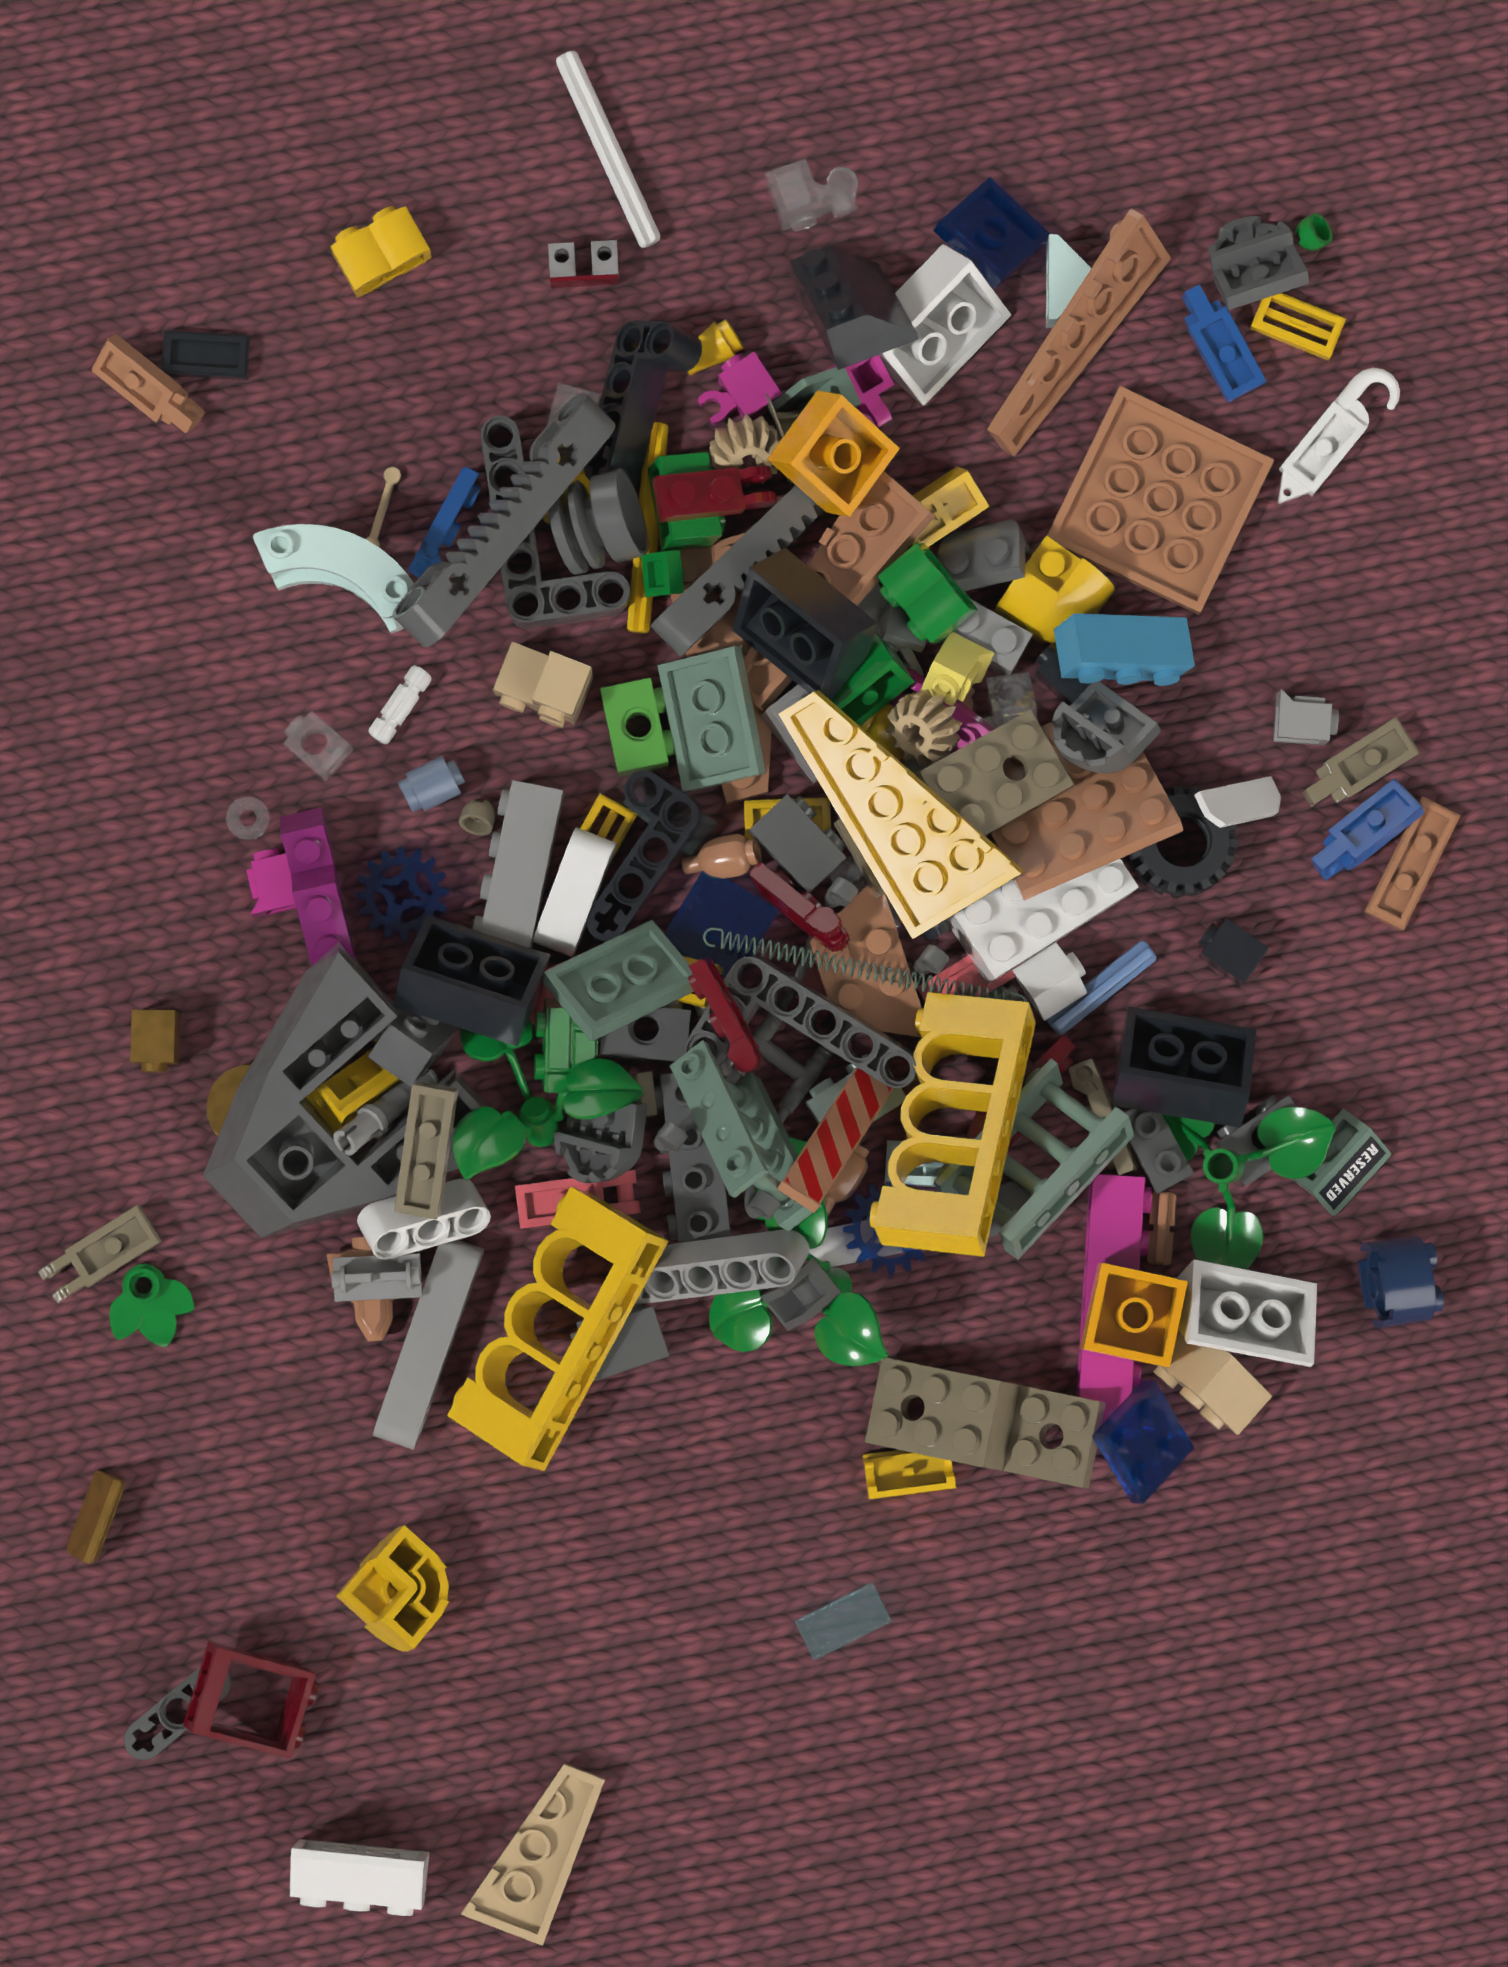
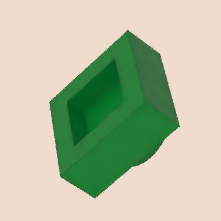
(662, 573)

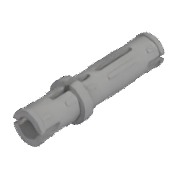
(375, 1117)

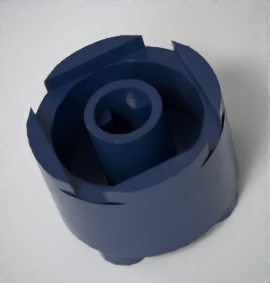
(1400, 1281)

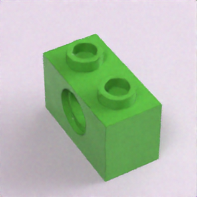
(621, 705)

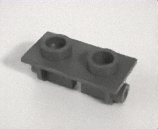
(1157, 1150)

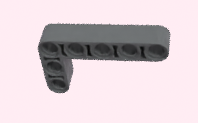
(530, 583)
(803, 1019)

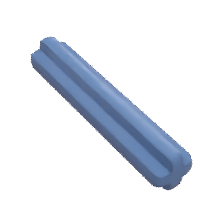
(1104, 986)

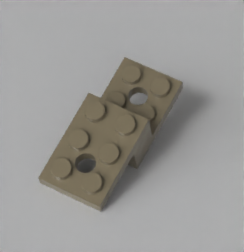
(978, 788)
(985, 1422)

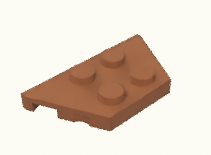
(876, 941)

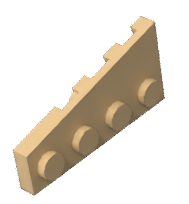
(534, 1868)

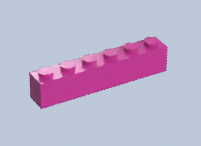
(1116, 1239)

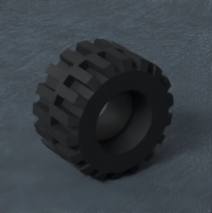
(1195, 878)

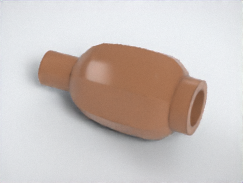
(725, 857)
(848, 1179)

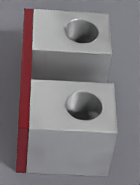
(565, 273)

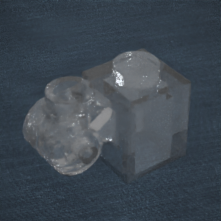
(802, 200)

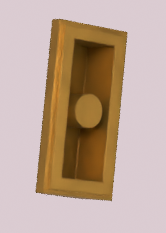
(95, 1516)

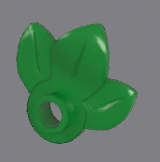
(150, 1312)

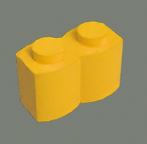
(381, 250)

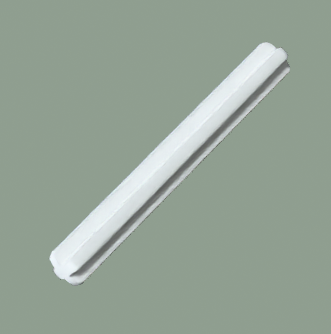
(608, 149)

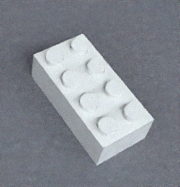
(1007, 930)

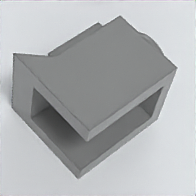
(1304, 720)

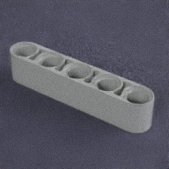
(726, 1266)
(428, 1343)

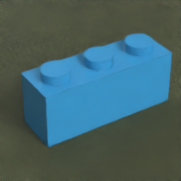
(1124, 648)

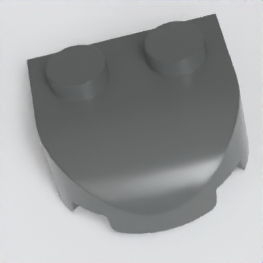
(1255, 261)
(985, 554)
(1102, 730)
(603, 1145)

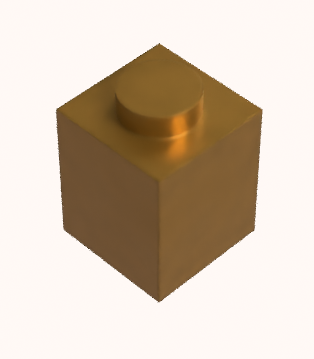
(155, 1039)

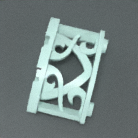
(336, 558)

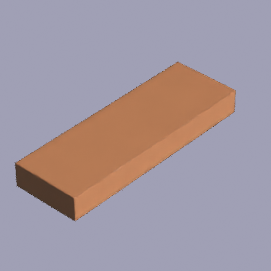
(1412, 865)

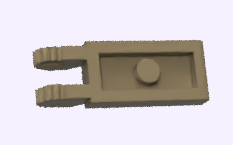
(104, 1251)

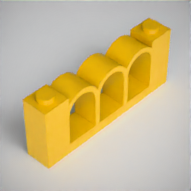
(941, 1219)
(484, 1402)

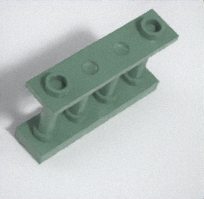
(739, 1130)
(1076, 1169)

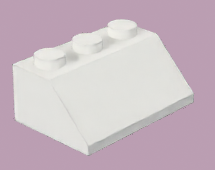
(953, 318)
(1249, 1312)
(358, 1876)

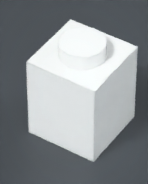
(1051, 980)

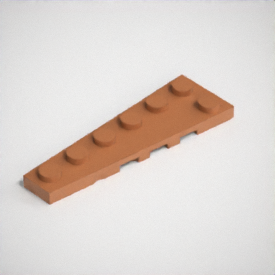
(1096, 309)
(851, 560)

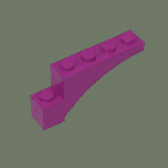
(315, 883)

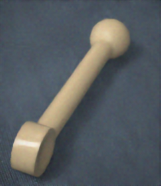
(392, 477)

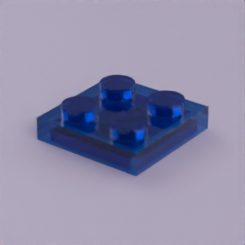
(992, 232)
(720, 905)
(1143, 1441)

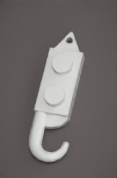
(1332, 436)

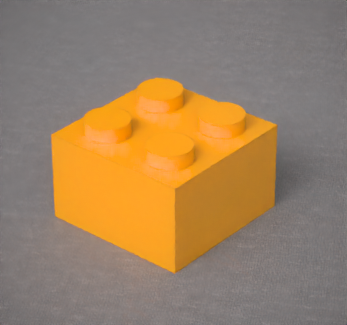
(833, 453)
(1133, 1315)

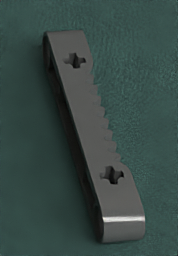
(579, 433)
(690, 615)

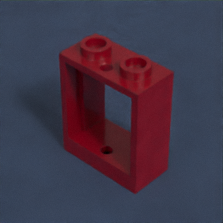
(208, 1692)

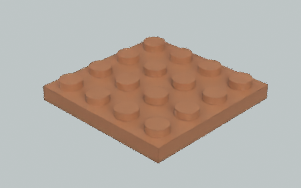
(1159, 500)
(1086, 824)

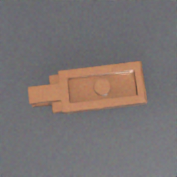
(146, 385)

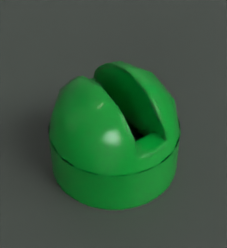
(1313, 232)

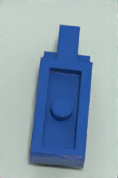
(1221, 346)
(444, 526)
(1367, 829)

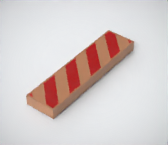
(835, 1139)

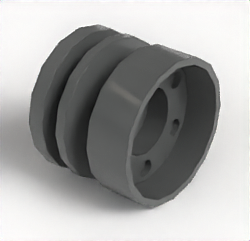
(599, 520)

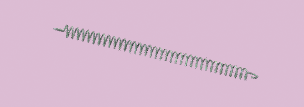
(763, 952)

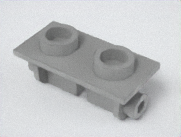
(376, 1278)

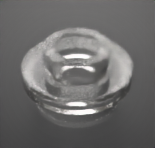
(235, 812)

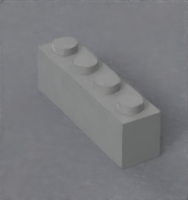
(521, 862)

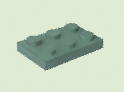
(712, 719)
(620, 980)

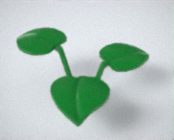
(490, 1139)
(1296, 1148)
(845, 1335)

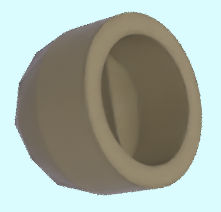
(477, 817)

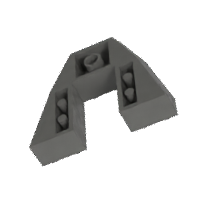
(275, 1149)

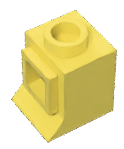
(957, 668)

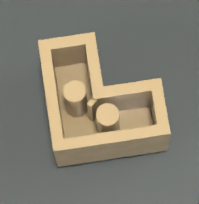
(544, 684)
(1216, 1382)

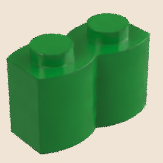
(926, 593)

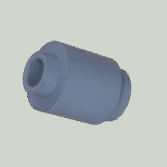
(431, 784)

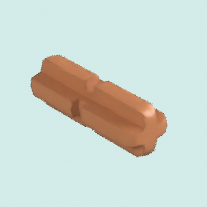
(1161, 1239)

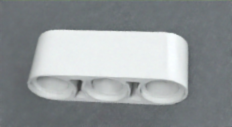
(574, 892)
(398, 1234)

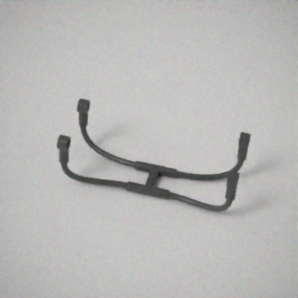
(672, 1136)

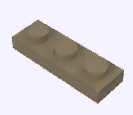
(426, 1150)

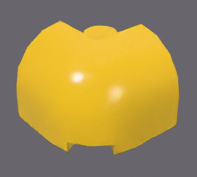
(1053, 590)
(398, 1590)

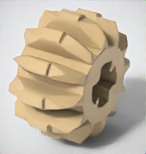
(744, 444)
(924, 727)

